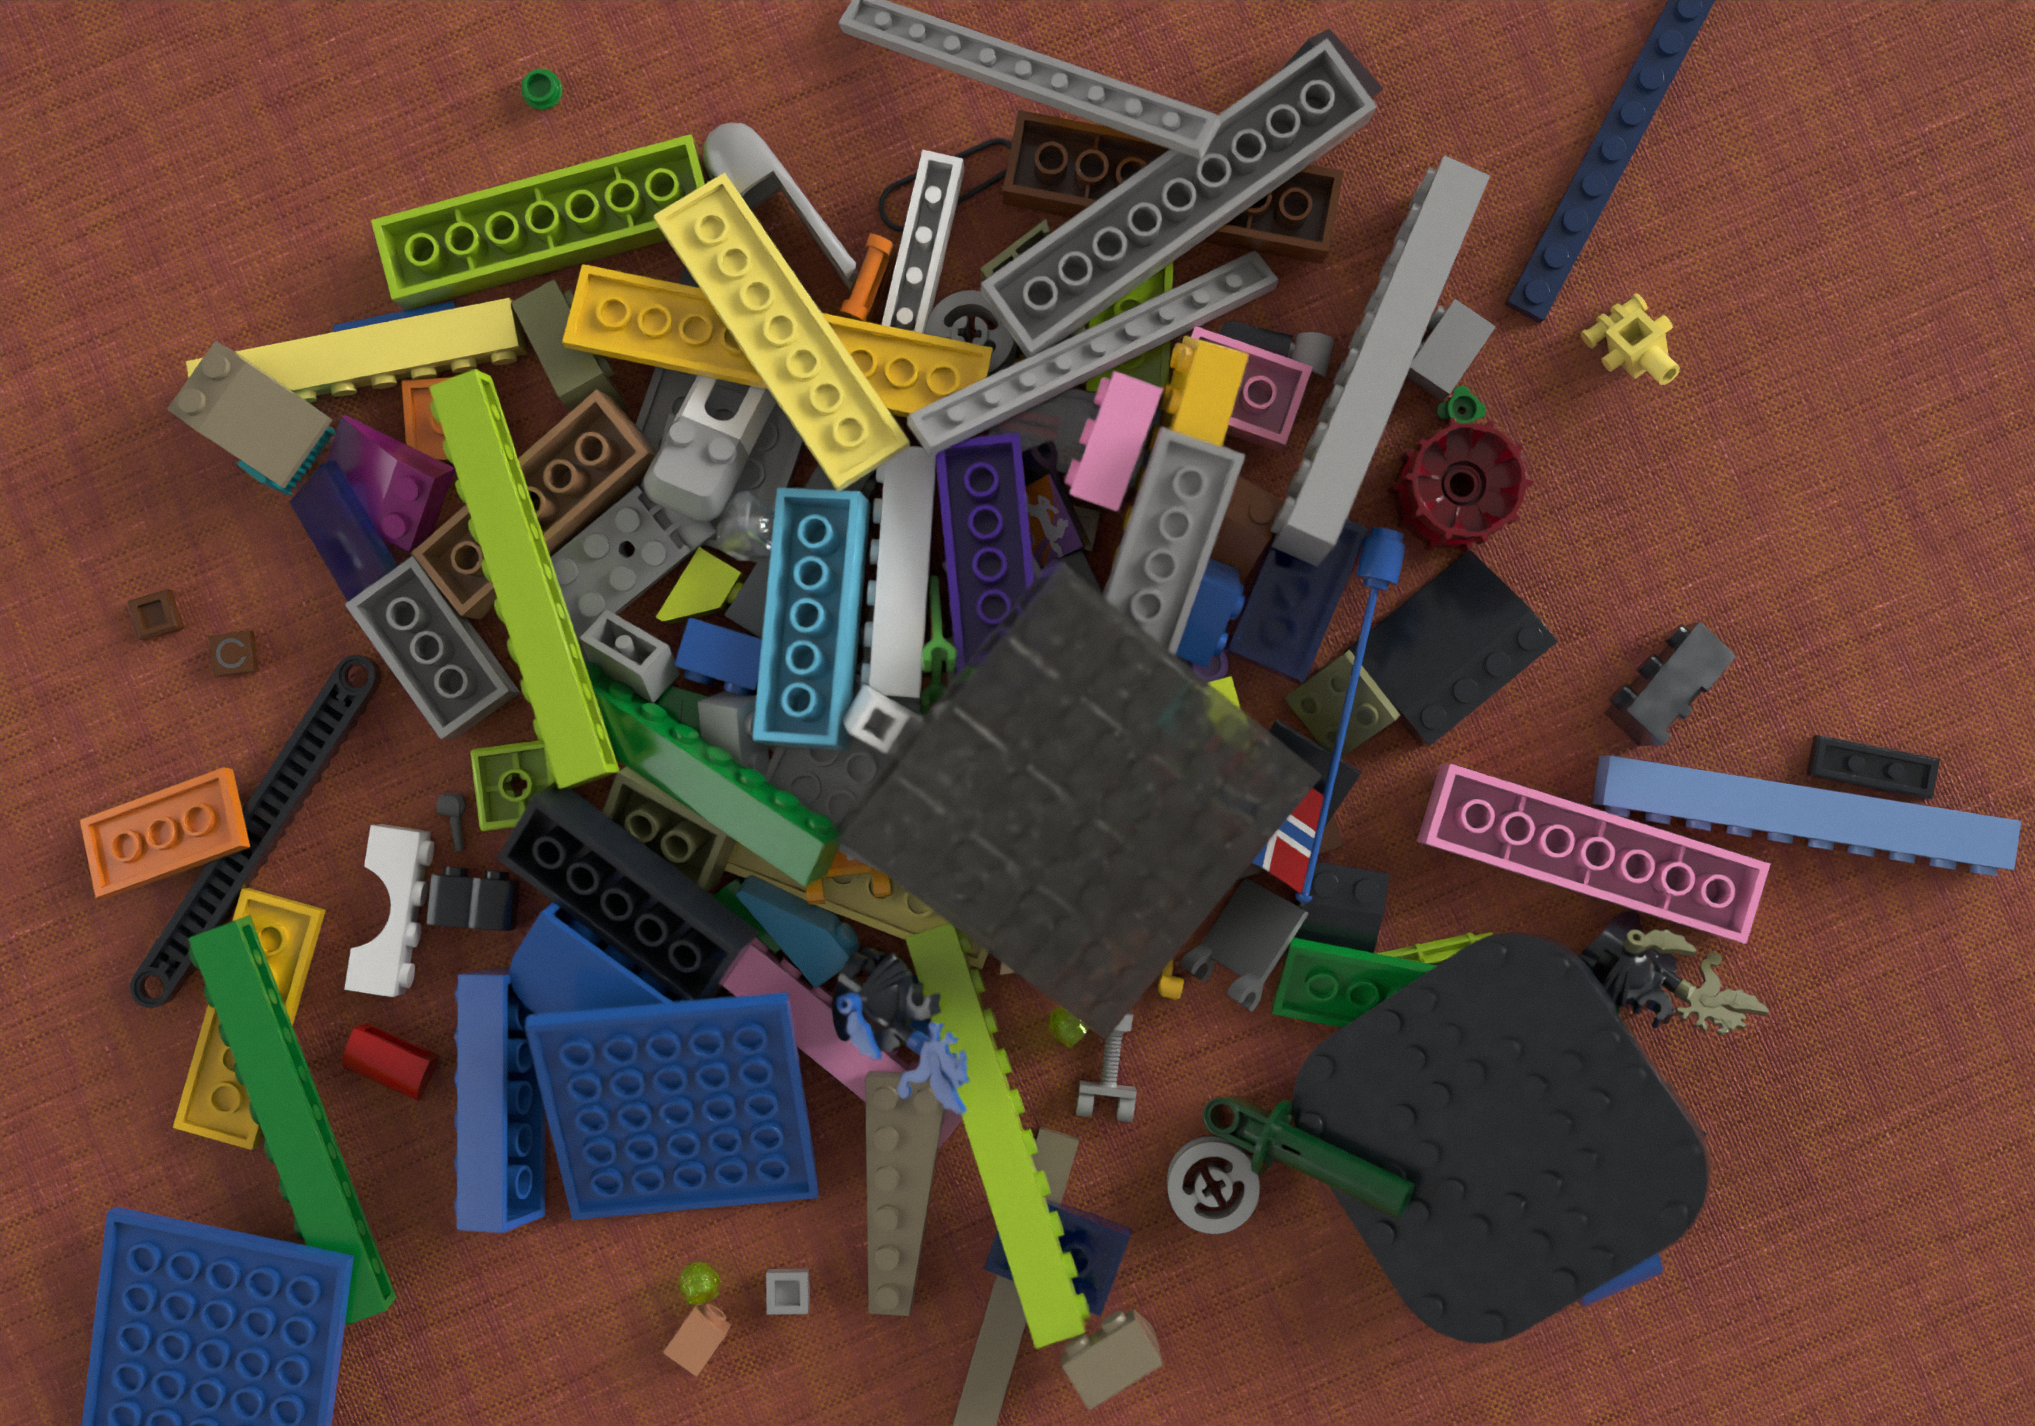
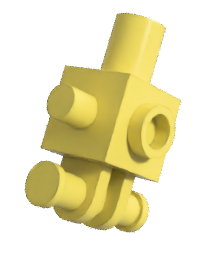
(1634, 341)

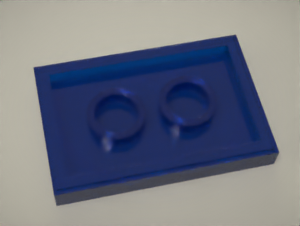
(342, 530)

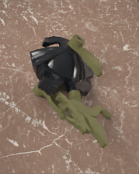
(1638, 964)

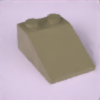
(249, 414)
(1111, 1357)

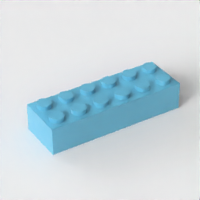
(812, 618)

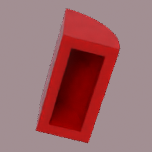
(389, 1060)

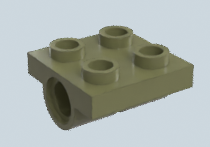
(1322, 699)

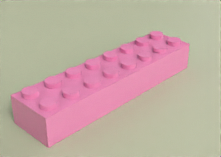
(1593, 853)

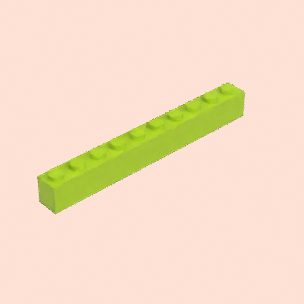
(523, 580)
(999, 1142)

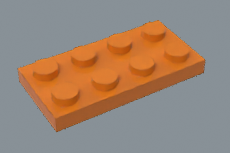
(164, 833)

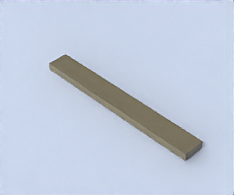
(1004, 1314)

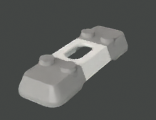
(704, 455)

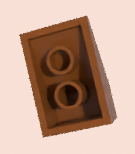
(1245, 526)

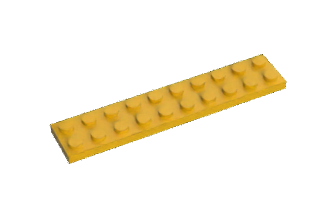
(680, 331)

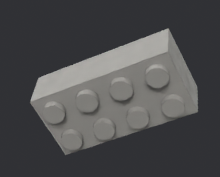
(432, 650)

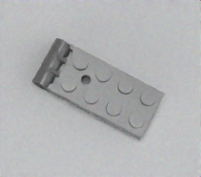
(601, 575)

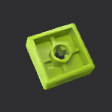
(495, 770)

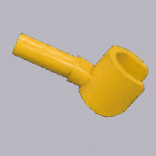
(1169, 985)

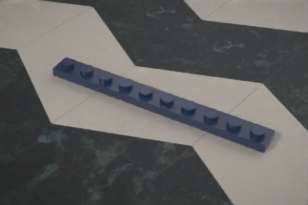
(1607, 157)

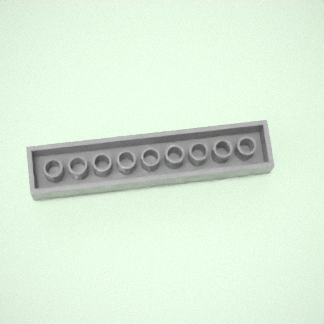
(1178, 201)
(1377, 361)

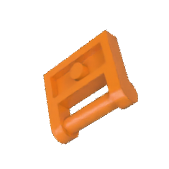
(870, 280)

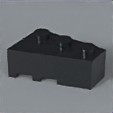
(1669, 684)

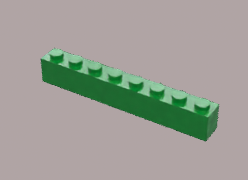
(714, 783)

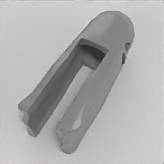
(759, 176)

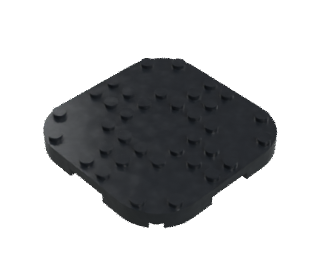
(1528, 1134)

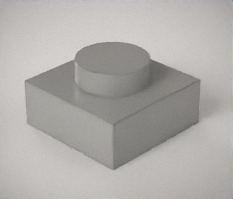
(787, 1291)

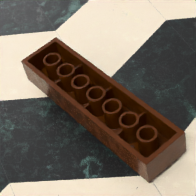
(1072, 164)

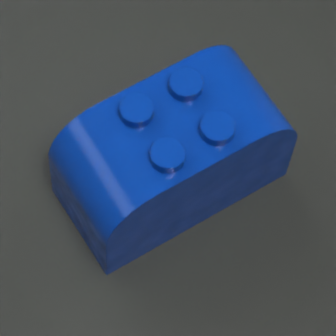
(573, 969)

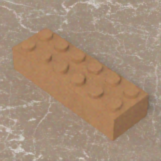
(571, 481)

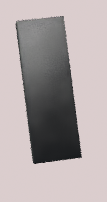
(1873, 767)

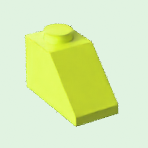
(702, 589)

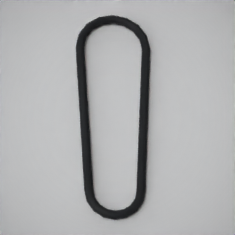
(890, 188)

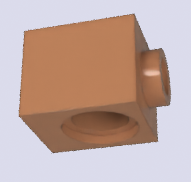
(698, 1338)

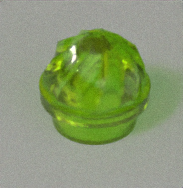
(1066, 1028)
(699, 1283)

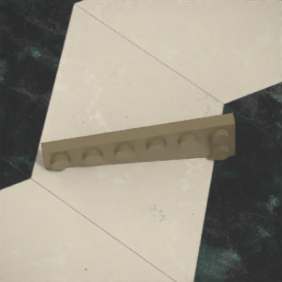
(900, 1173)

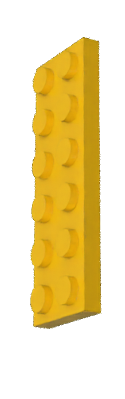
(212, 1096)

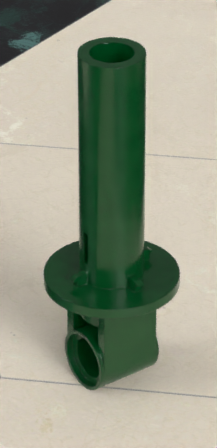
(1274, 1139)

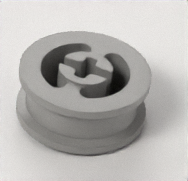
(956, 310)
(1184, 1199)

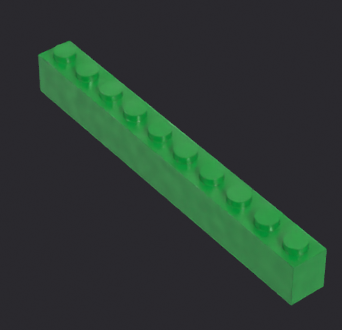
(288, 1107)

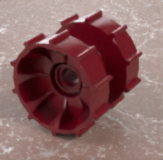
(1493, 480)

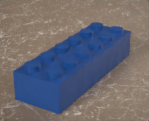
(497, 1108)

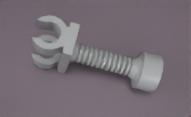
(1107, 1085)

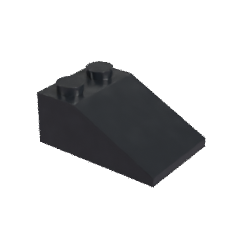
(1344, 906)

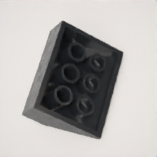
(1452, 647)

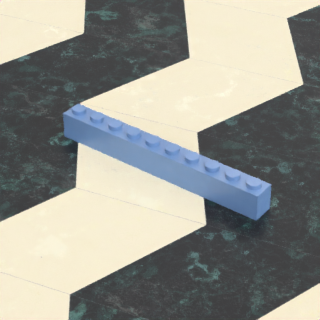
(1807, 813)

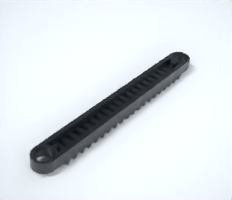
(265, 818)

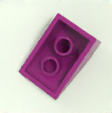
(392, 481)

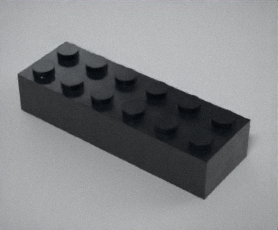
(626, 894)

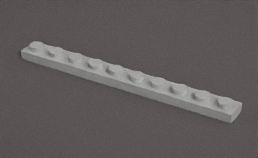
(1033, 75)
(1090, 353)

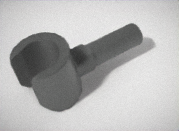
(453, 806)

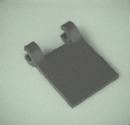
(1247, 940)

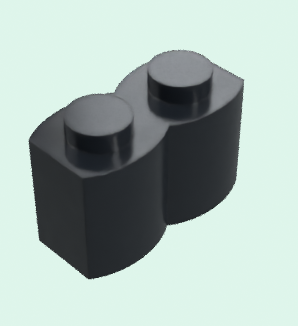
(473, 901)

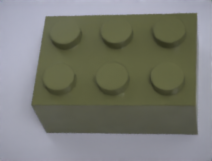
(669, 828)

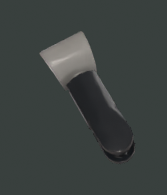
(1308, 348)

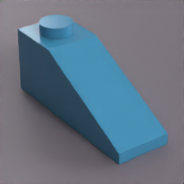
(805, 932)

